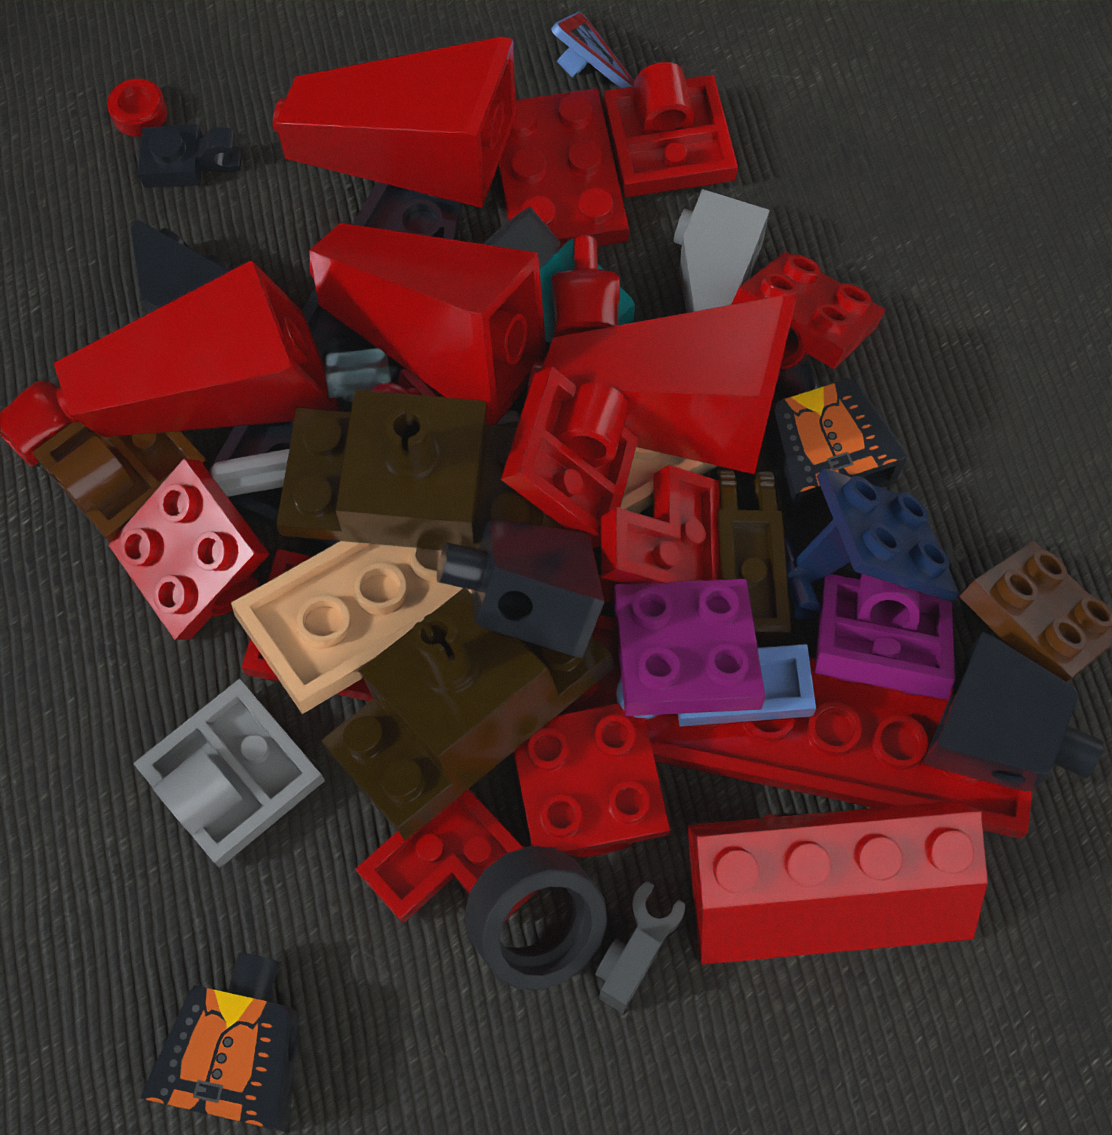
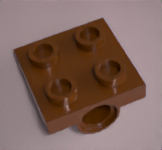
(112, 474)
(1042, 611)

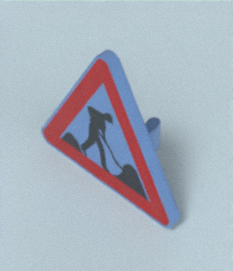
(588, 47)

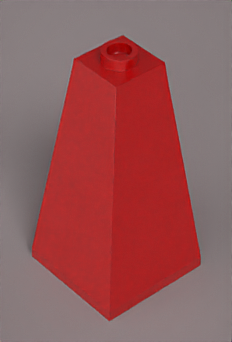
(408, 119)
(438, 306)
(201, 362)
(691, 379)

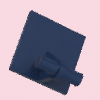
(877, 533)

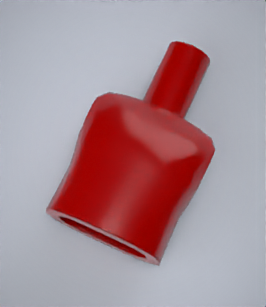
(585, 295)
(32, 419)

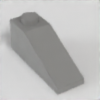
(718, 248)

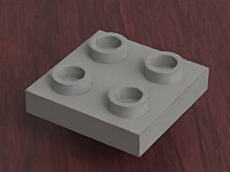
(229, 773)

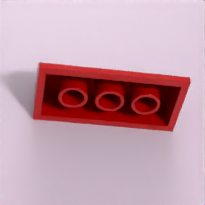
(837, 881)

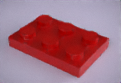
(564, 168)

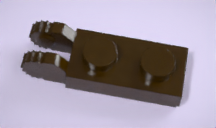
(755, 551)

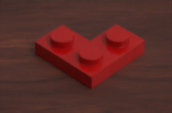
(673, 545)
(451, 845)

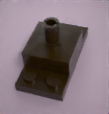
(399, 473)
(452, 709)

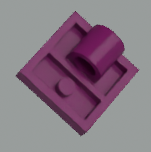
(885, 636)
(687, 647)

